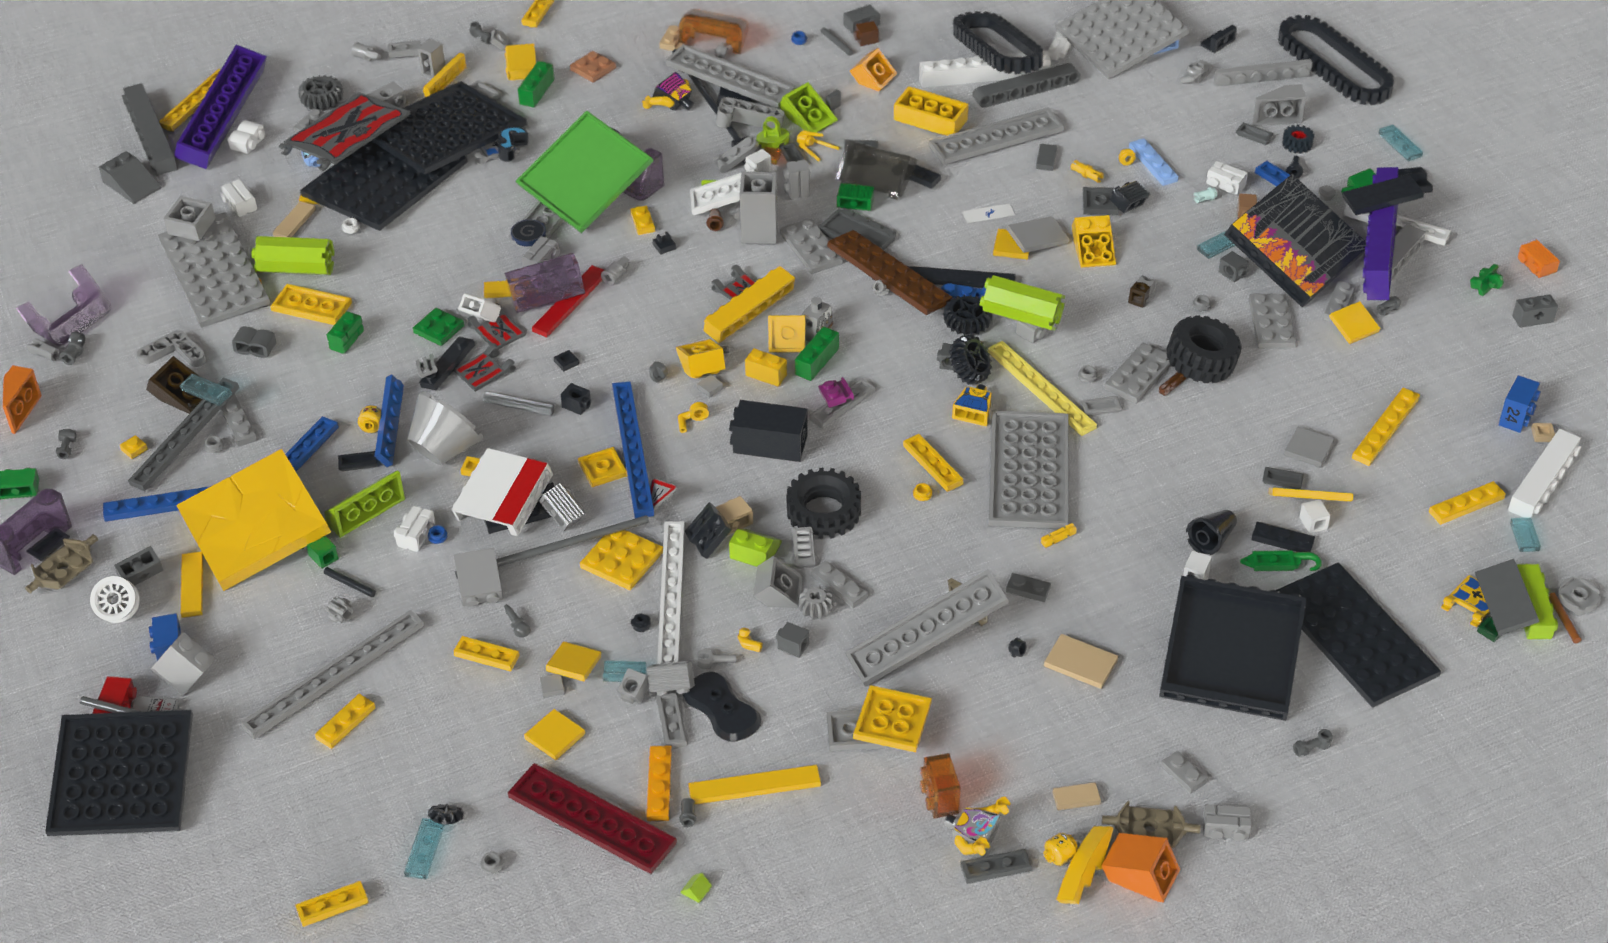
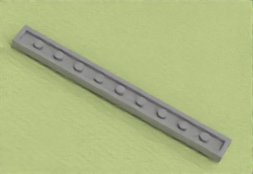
(331, 674)

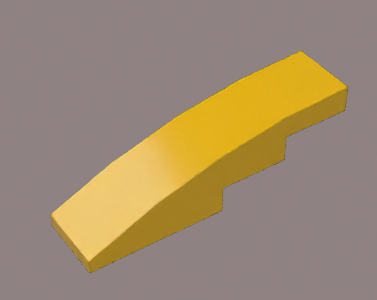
(1083, 864)

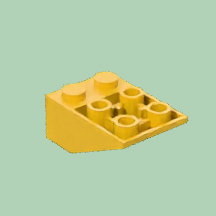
(1093, 241)

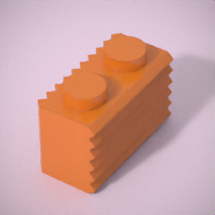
(1538, 259)

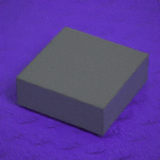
(833, 100)

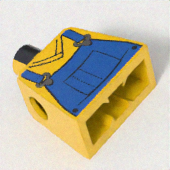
(973, 405)

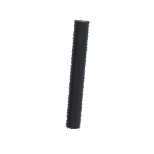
(349, 582)

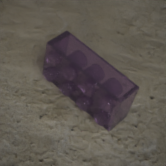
(544, 282)

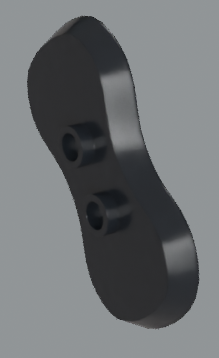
(729, 716)

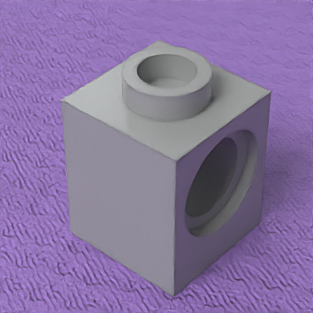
(633, 678)

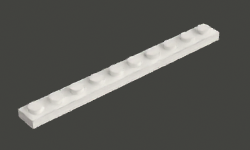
(671, 592)

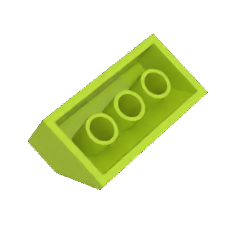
(365, 504)

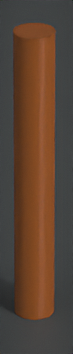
(1564, 618)

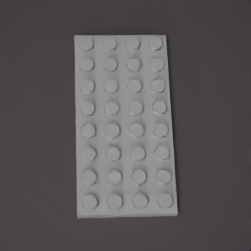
(215, 273)
(1029, 469)

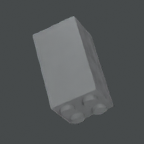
(758, 207)

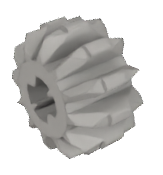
(815, 602)

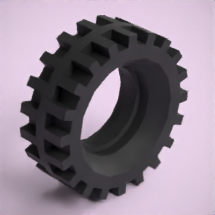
(824, 485)

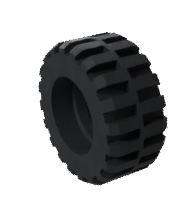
(1203, 349)

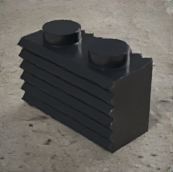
(1129, 196)

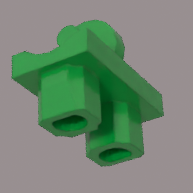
(1487, 280)

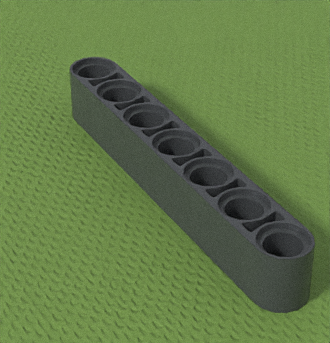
(1026, 85)

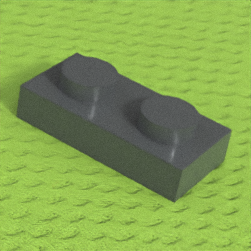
(1028, 587)

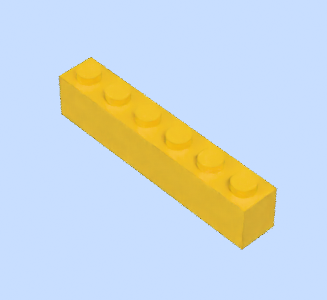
(748, 304)

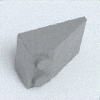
(1280, 106)

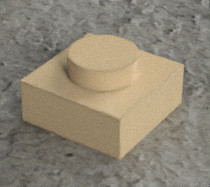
(1542, 432)

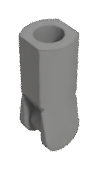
(44, 350)

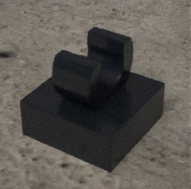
(664, 243)

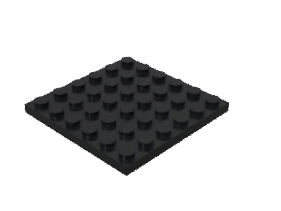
(120, 773)

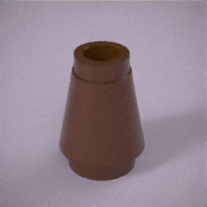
(715, 220)

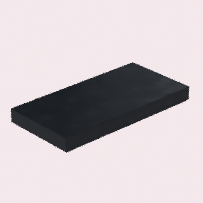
(1382, 194)

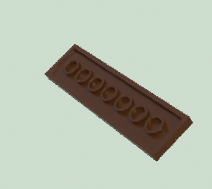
(893, 273)

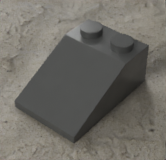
(128, 177)

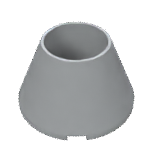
(440, 430)

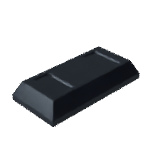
(357, 461)
(48, 544)

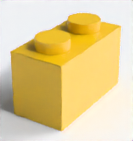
(766, 367)

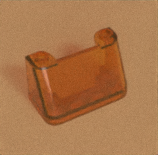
(714, 24)

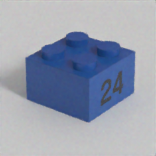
(1520, 404)

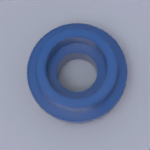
(798, 38)
(437, 534)

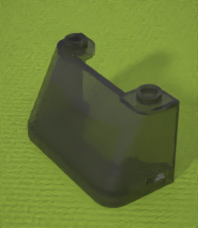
(876, 167)

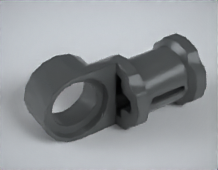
(75, 348)

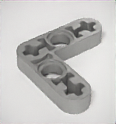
(174, 342)

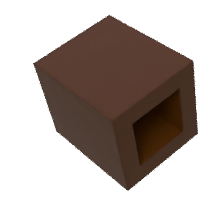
(866, 33)

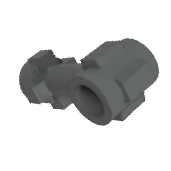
(476, 31)
(66, 437)
(1322, 741)

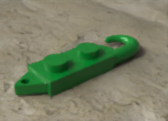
(1279, 560)

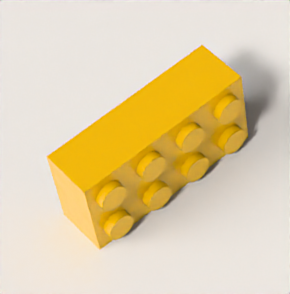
(930, 111)

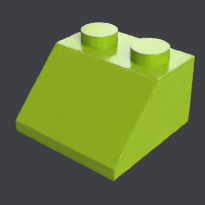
(752, 547)

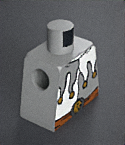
(816, 316)

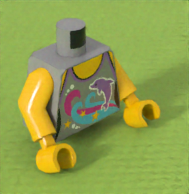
(977, 827)

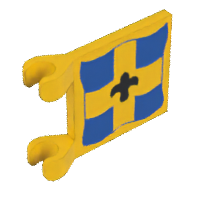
(1469, 596)

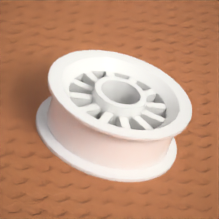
(102, 586)

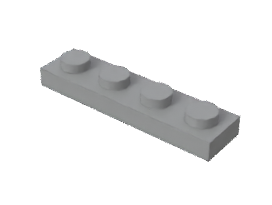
(238, 422)

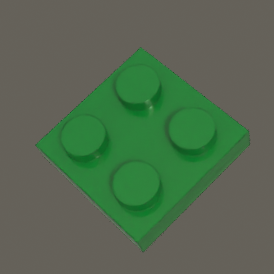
(438, 326)

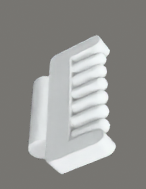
(1058, 48)

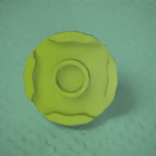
(772, 136)

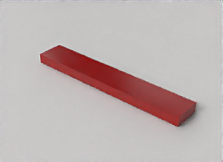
(564, 308)

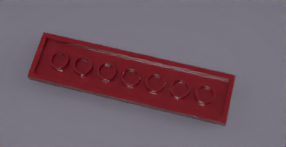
(592, 818)

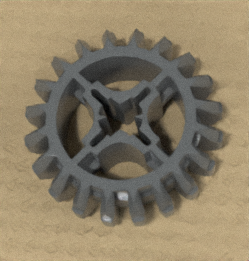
(320, 92)

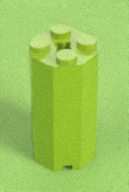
(293, 255)
(1022, 302)

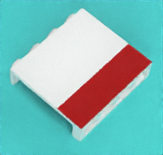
(503, 489)

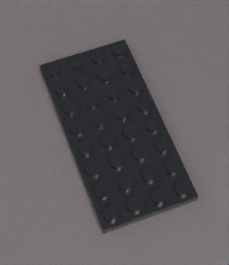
(1360, 636)

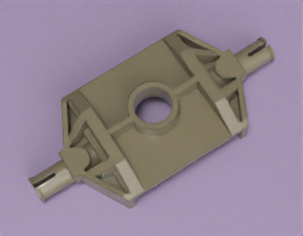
(74, 555)
(1168, 823)

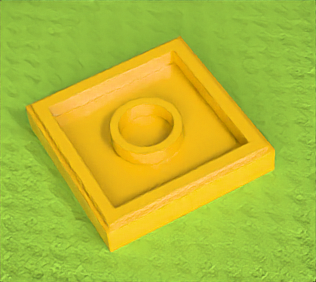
(1007, 247)
(1354, 322)
(786, 333)
(602, 467)
(573, 661)
(554, 734)

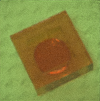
(775, 154)

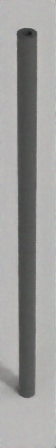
(571, 541)

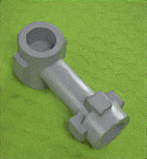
(880, 288)

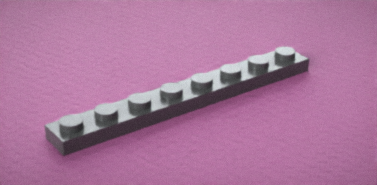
(178, 440)

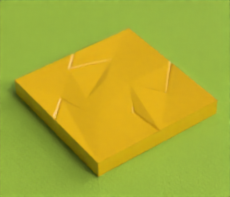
(253, 519)

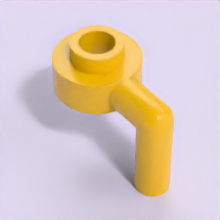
(697, 411)

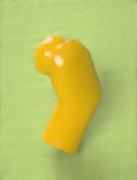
(746, 641)

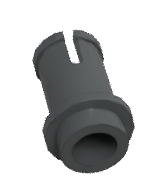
(1387, 306)
(687, 815)

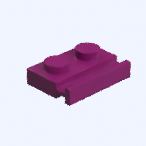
(835, 392)

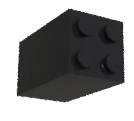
(769, 430)

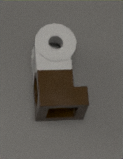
(1141, 291)

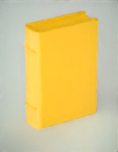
(519, 60)

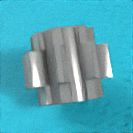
(340, 610)

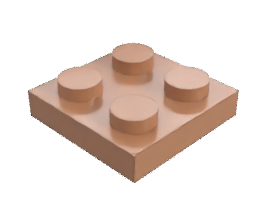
(593, 66)

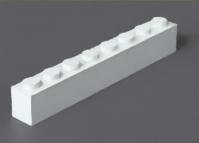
(966, 71)

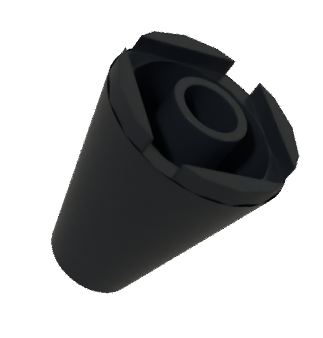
(1210, 531)

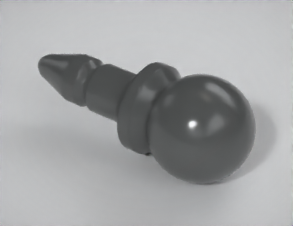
(521, 628)

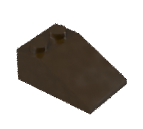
(166, 386)

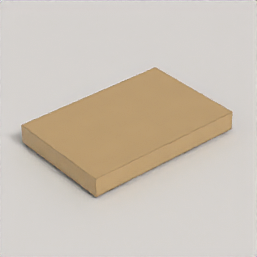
(1081, 661)

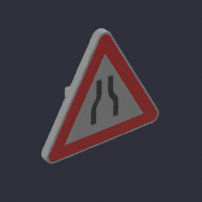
(661, 492)

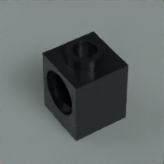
(575, 398)

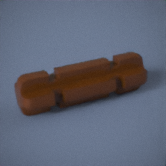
(1171, 383)

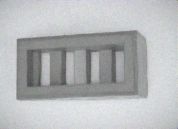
(805, 536)

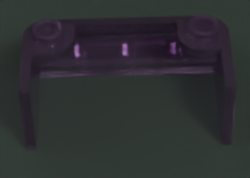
(90, 307)

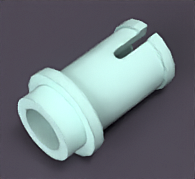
(1209, 194)

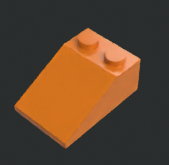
(19, 395)

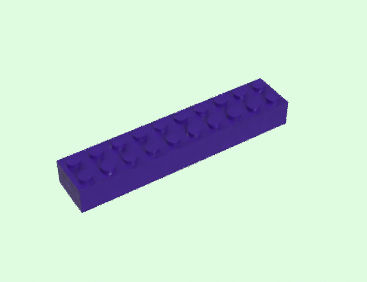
(220, 107)
(1380, 244)

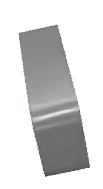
(746, 112)

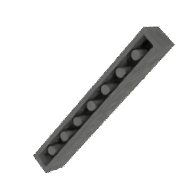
(148, 129)

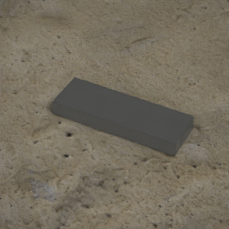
(996, 866)

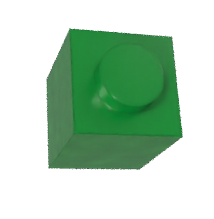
(322, 552)

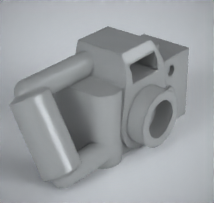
(1196, 72)

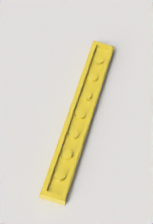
(1041, 387)

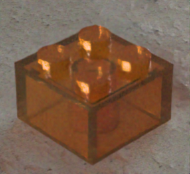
(940, 785)

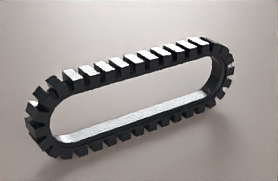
(1346, 49)
(1032, 50)

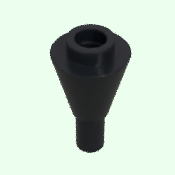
(1295, 167)

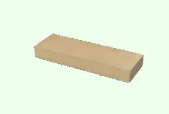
(294, 220)

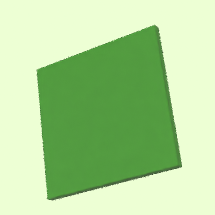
(584, 171)

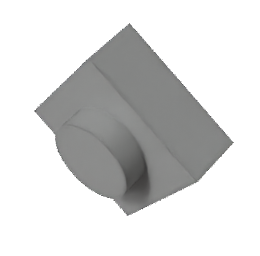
(499, 39)

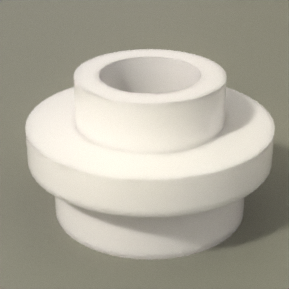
(350, 225)

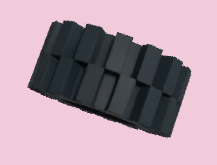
(1298, 139)

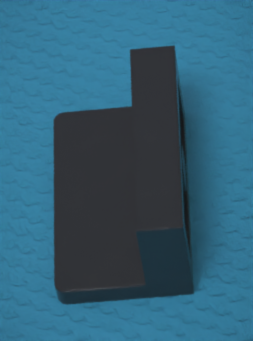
(1220, 39)

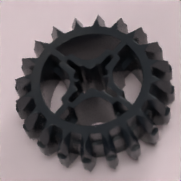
(966, 315)
(970, 359)

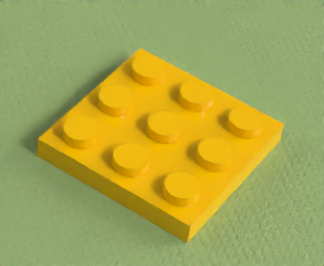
(622, 558)
(892, 718)

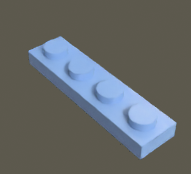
(1153, 162)

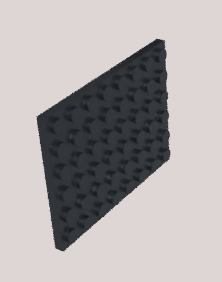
(447, 127)
(375, 185)

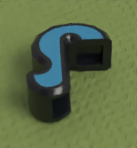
(507, 139)

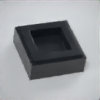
(566, 360)

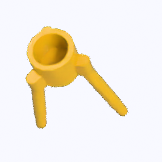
(806, 139)

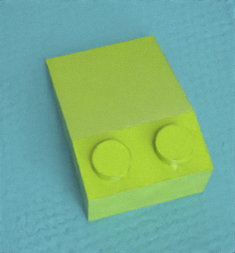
(807, 109)

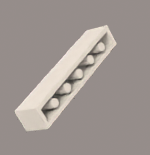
(1545, 474)

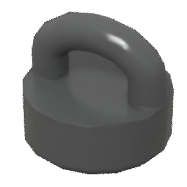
(658, 371)

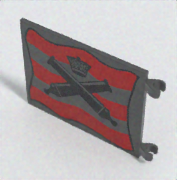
(345, 129)

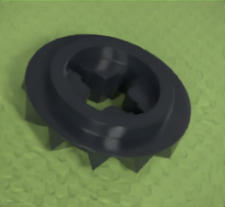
(445, 814)

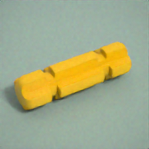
(1058, 535)

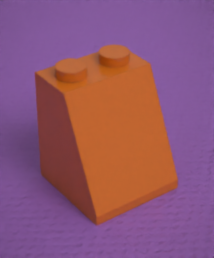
(1142, 865)

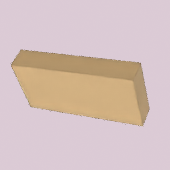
(1076, 796)

